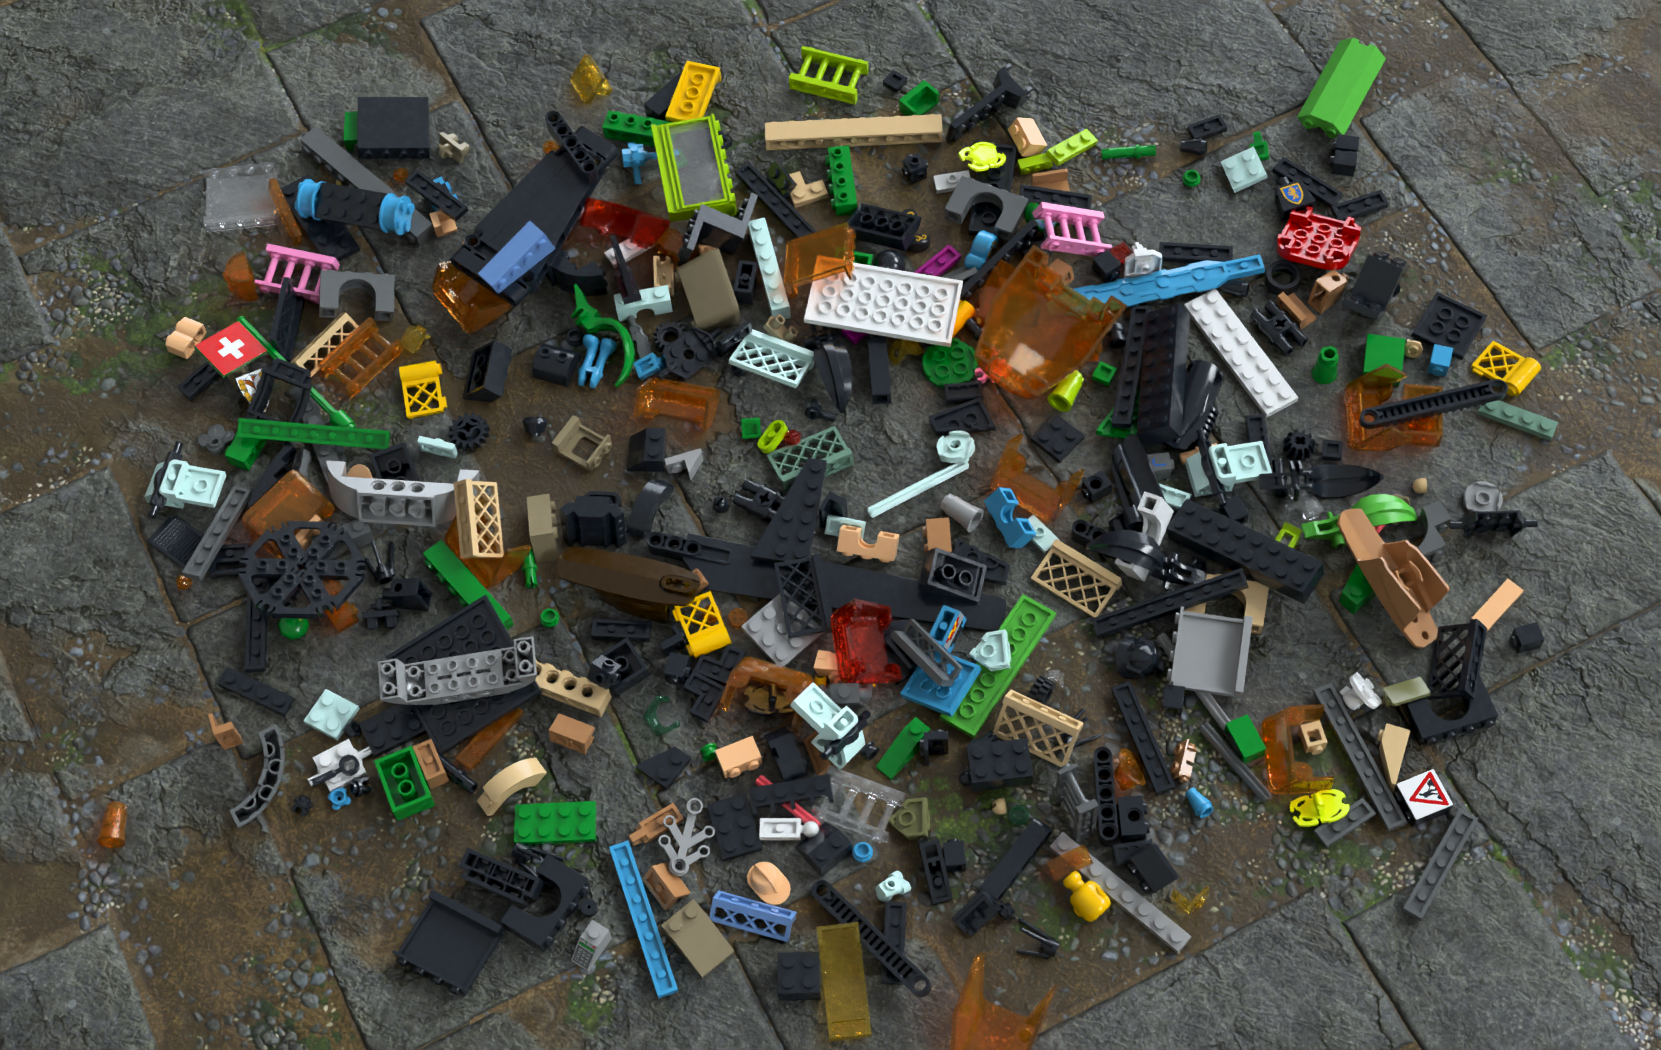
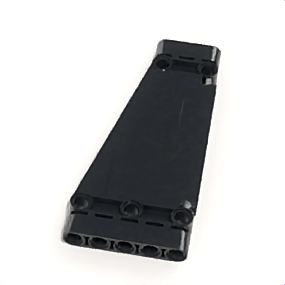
(549, 198)

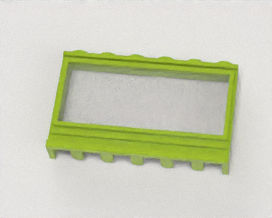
(693, 167)

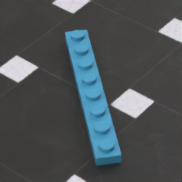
(643, 919)

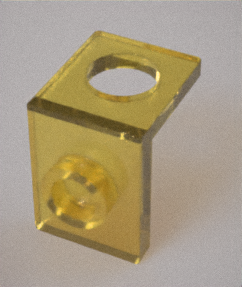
(905, 347)
(1197, 902)

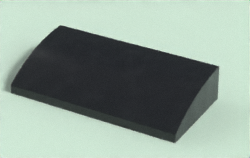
(884, 226)

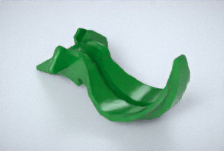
(592, 323)

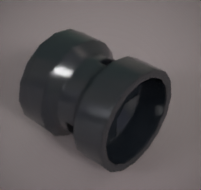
(1116, 337)

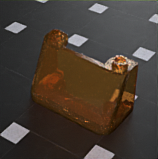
(466, 299)
(287, 500)

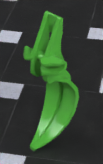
(1379, 510)

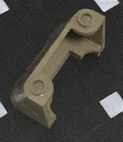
(709, 292)

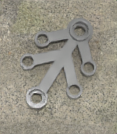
(685, 841)

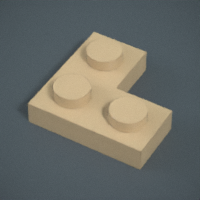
(808, 193)

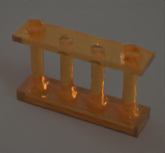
(354, 342)

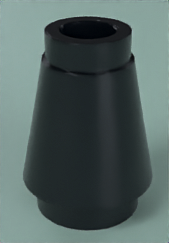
(1194, 146)
(1236, 288)

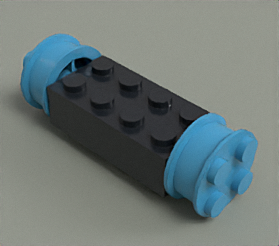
(354, 206)

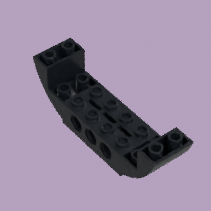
(588, 278)

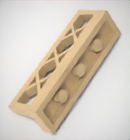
(322, 338)

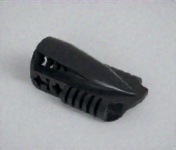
(1201, 390)

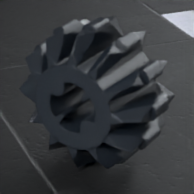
(1299, 445)

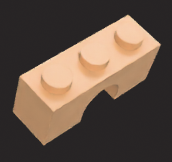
(851, 543)

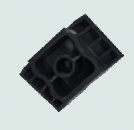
(593, 522)

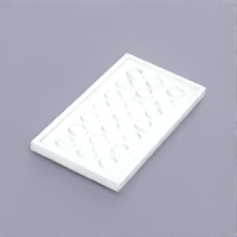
(887, 304)

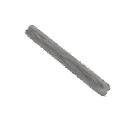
(1206, 698)

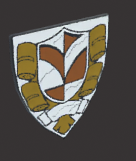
(248, 384)

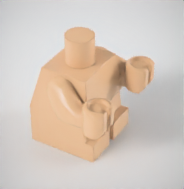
(827, 665)

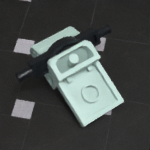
(1221, 466)
(179, 483)
(838, 728)

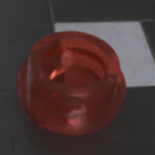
(792, 437)

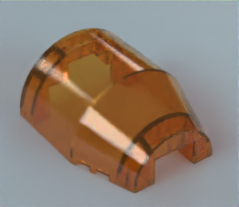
(1041, 329)

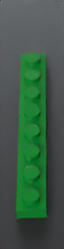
(313, 433)

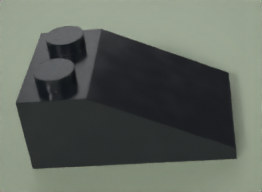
(395, 463)
(952, 575)

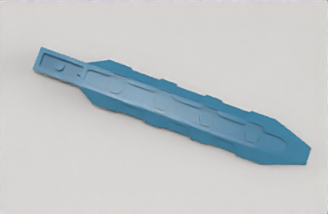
(1173, 282)

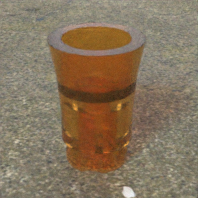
(113, 826)

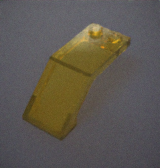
(844, 981)

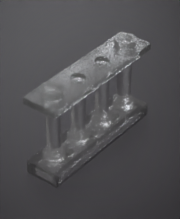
(874, 792)

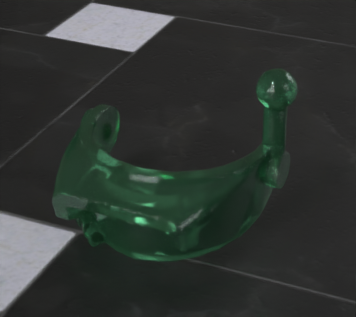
(651, 718)

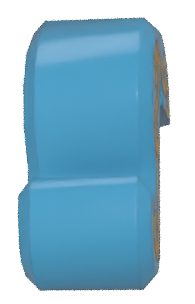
(981, 249)

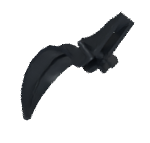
(832, 364)
(1325, 480)
(1145, 552)

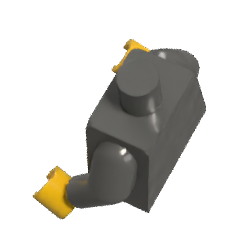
(846, 694)

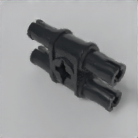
(1279, 327)
(762, 495)

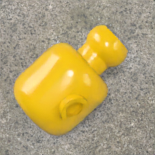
(1087, 898)

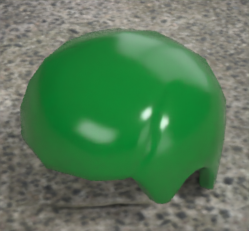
(293, 628)

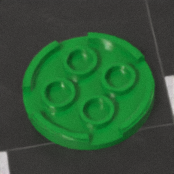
(949, 364)

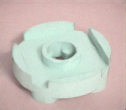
(950, 454)

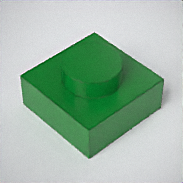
(1104, 373)
(751, 428)

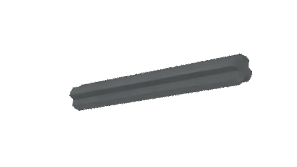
(1235, 762)

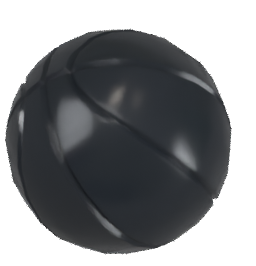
(890, 259)

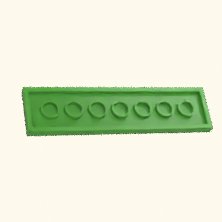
(1024, 630)

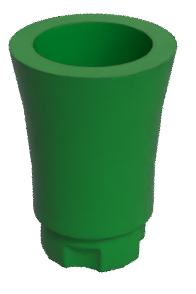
(1326, 366)

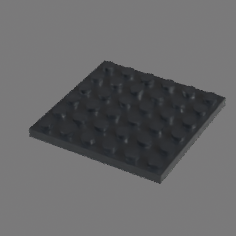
(466, 632)

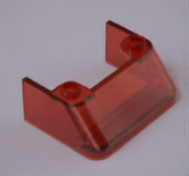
(625, 221)

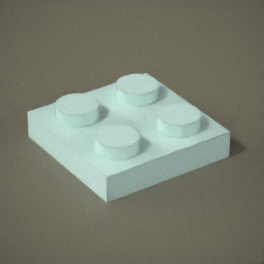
(1244, 169)
(331, 714)

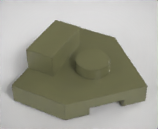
(912, 818)

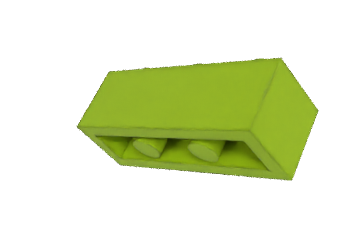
(1034, 163)

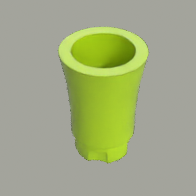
(1066, 392)

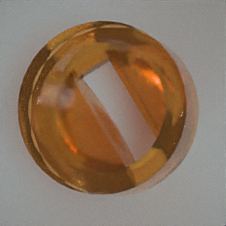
(401, 174)
(183, 582)

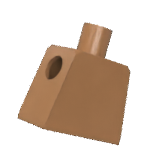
(1327, 290)

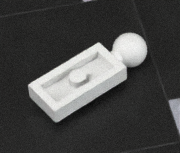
(786, 829)

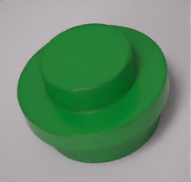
(1191, 178)
(549, 618)

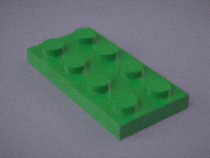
(555, 823)

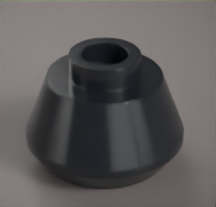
(535, 425)

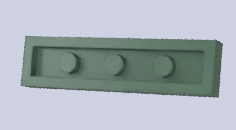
(1519, 419)

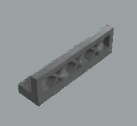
(921, 656)

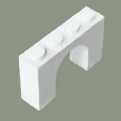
(1156, 519)

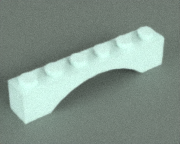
(769, 268)

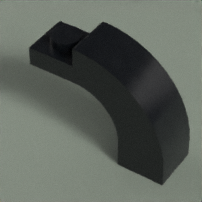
(646, 506)

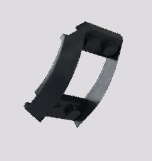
(287, 373)

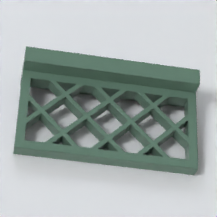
(835, 461)

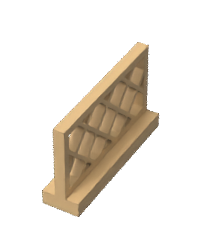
(467, 519)
(1084, 564)
(1041, 713)

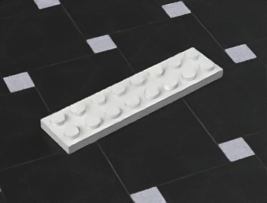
(1241, 353)

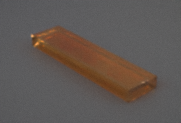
(284, 211)
(487, 739)

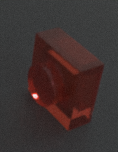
(1121, 251)

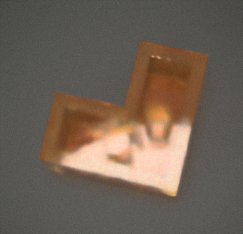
(346, 614)

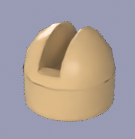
(1420, 485)
(999, 806)

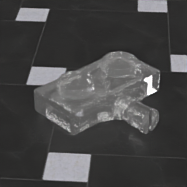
(1306, 504)

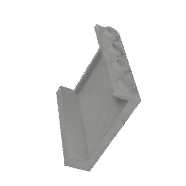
(1210, 653)

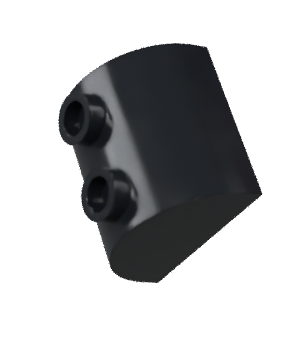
(555, 364)

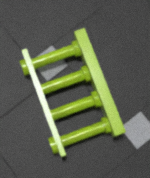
(828, 89)

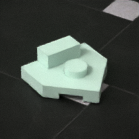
(993, 651)

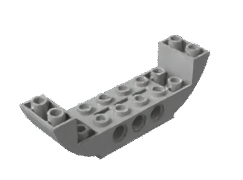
(394, 499)
(459, 676)

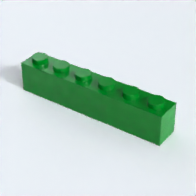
(460, 579)

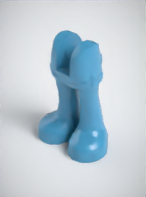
(592, 345)

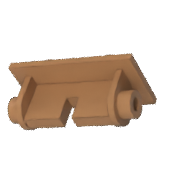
(1184, 753)

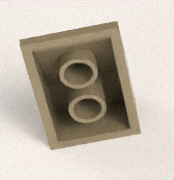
(697, 938)

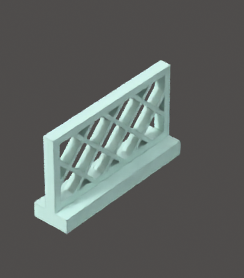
(777, 350)

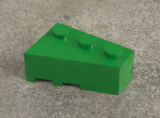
(1356, 591)

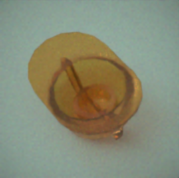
(1129, 770)

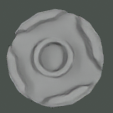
(1482, 497)

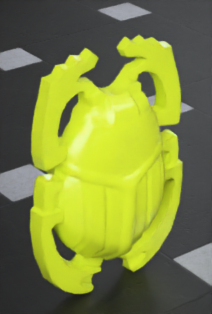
(982, 156)
(1320, 807)

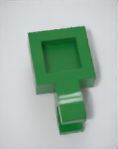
(1260, 146)

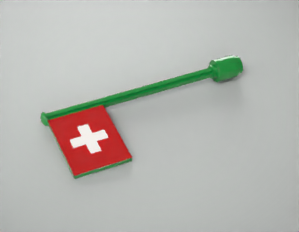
(243, 344)

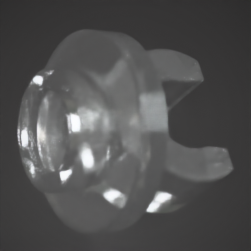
(1055, 675)

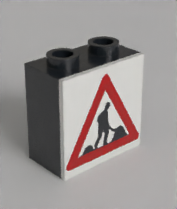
(1422, 798)

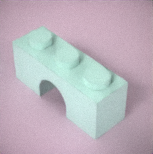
(652, 298)

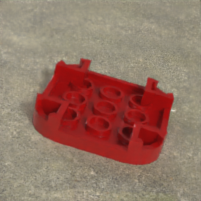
(1318, 240)

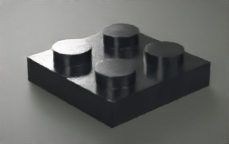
(1057, 438)

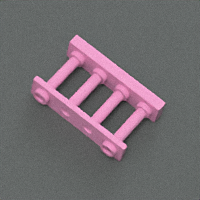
(1075, 216)
(294, 257)

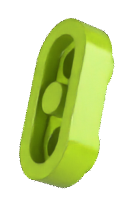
(772, 436)

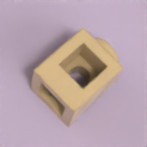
(1314, 732)

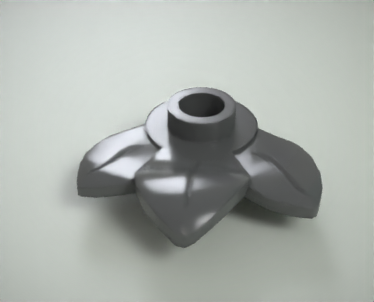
(216, 439)

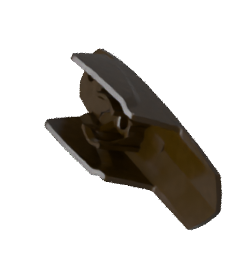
(629, 581)

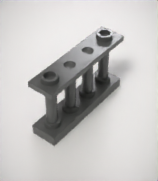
(1081, 809)

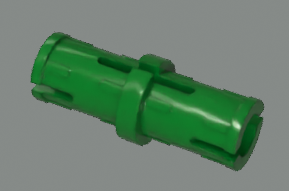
(529, 569)

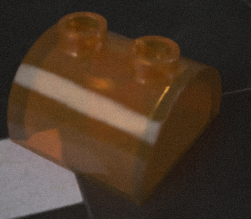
(240, 277)

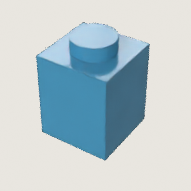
(1440, 360)

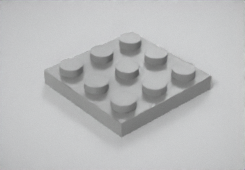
(769, 631)

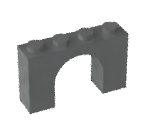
(970, 192)
(377, 285)

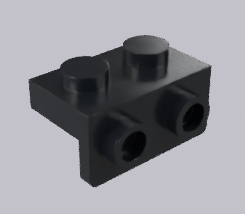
(933, 744)

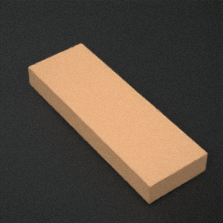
(1498, 604)

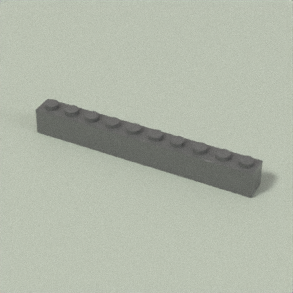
(355, 175)

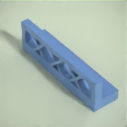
(755, 909)

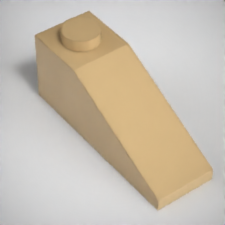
(1391, 750)

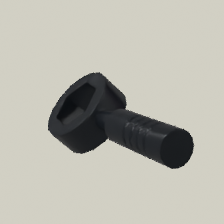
(332, 773)

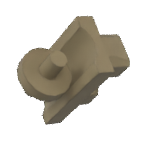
(450, 148)
(775, 328)

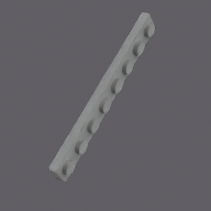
(1127, 898)

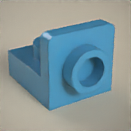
(648, 366)

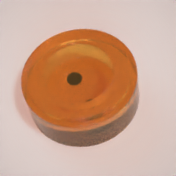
(737, 617)

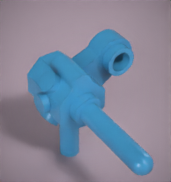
(636, 157)

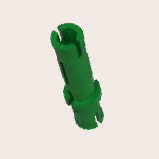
(1125, 152)

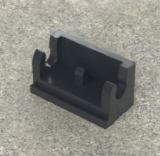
(977, 913)

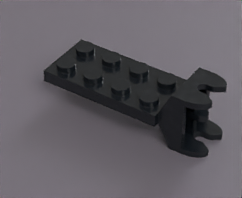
(1005, 91)

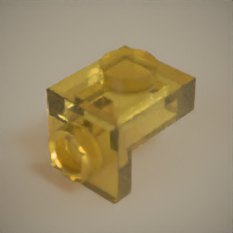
(414, 337)

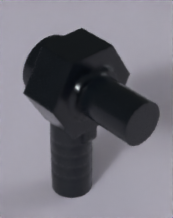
(814, 411)

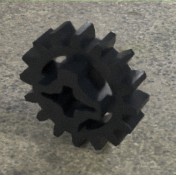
(469, 431)

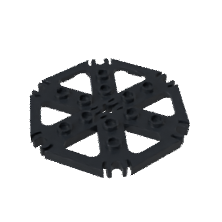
(308, 580)

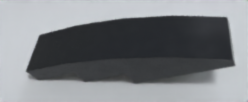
(274, 473)

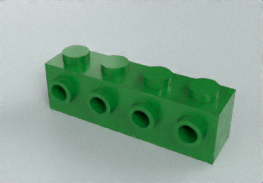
(630, 128)
(842, 180)

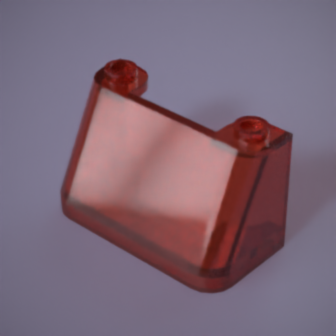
(861, 643)

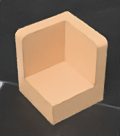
(442, 223)

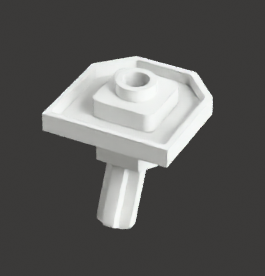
(1142, 261)

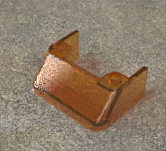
(1369, 392)
(677, 400)
(1030, 492)
(487, 570)
(769, 673)
(1282, 772)

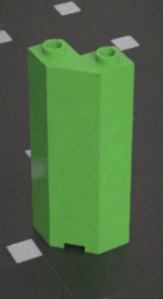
(1341, 87)

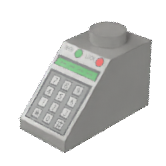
(591, 945)

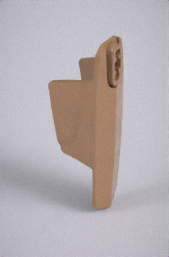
(1398, 575)

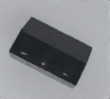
(487, 372)

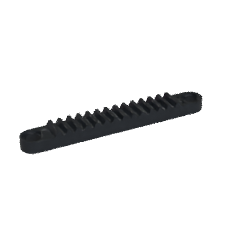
(1433, 404)
(872, 939)

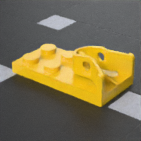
(693, 92)

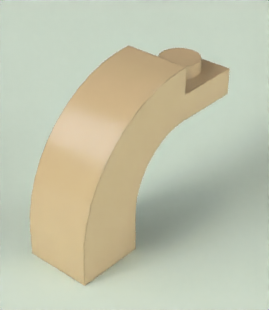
(508, 781)

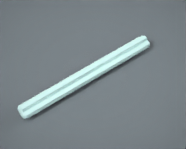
(916, 488)

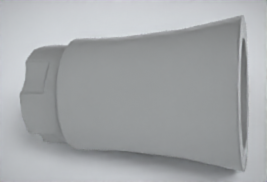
(962, 512)

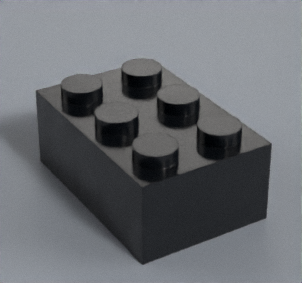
(999, 764)

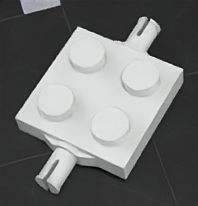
(330, 760)

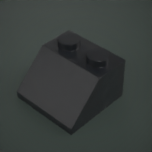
(648, 450)
(825, 848)
(1151, 868)

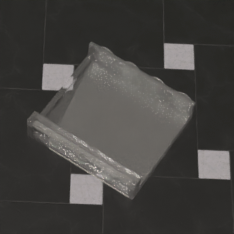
(240, 197)

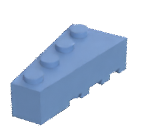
(516, 257)

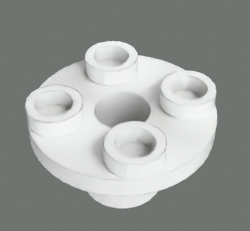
(1361, 693)

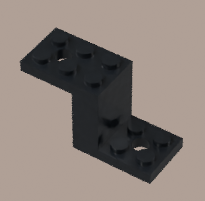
(716, 229)
(1376, 284)

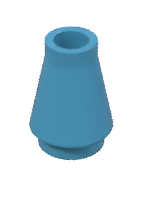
(1201, 806)

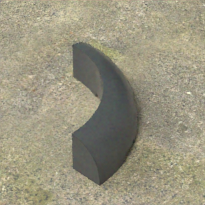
(269, 781)

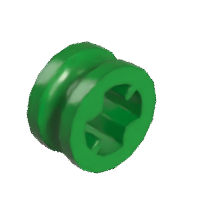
(708, 751)

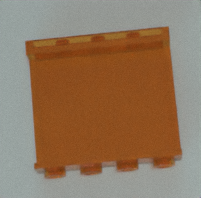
(819, 256)

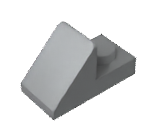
(689, 460)

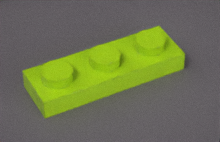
(1071, 147)

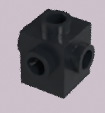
(915, 168)
(604, 672)

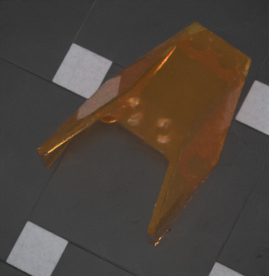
(987, 1026)

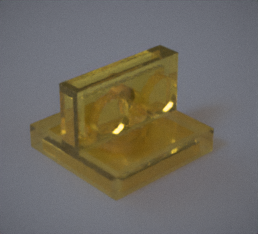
(589, 80)

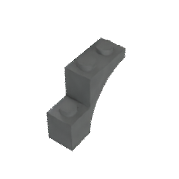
(1435, 521)

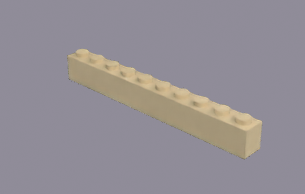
(853, 132)

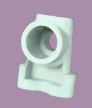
(893, 885)

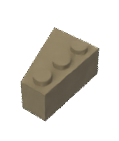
(542, 527)

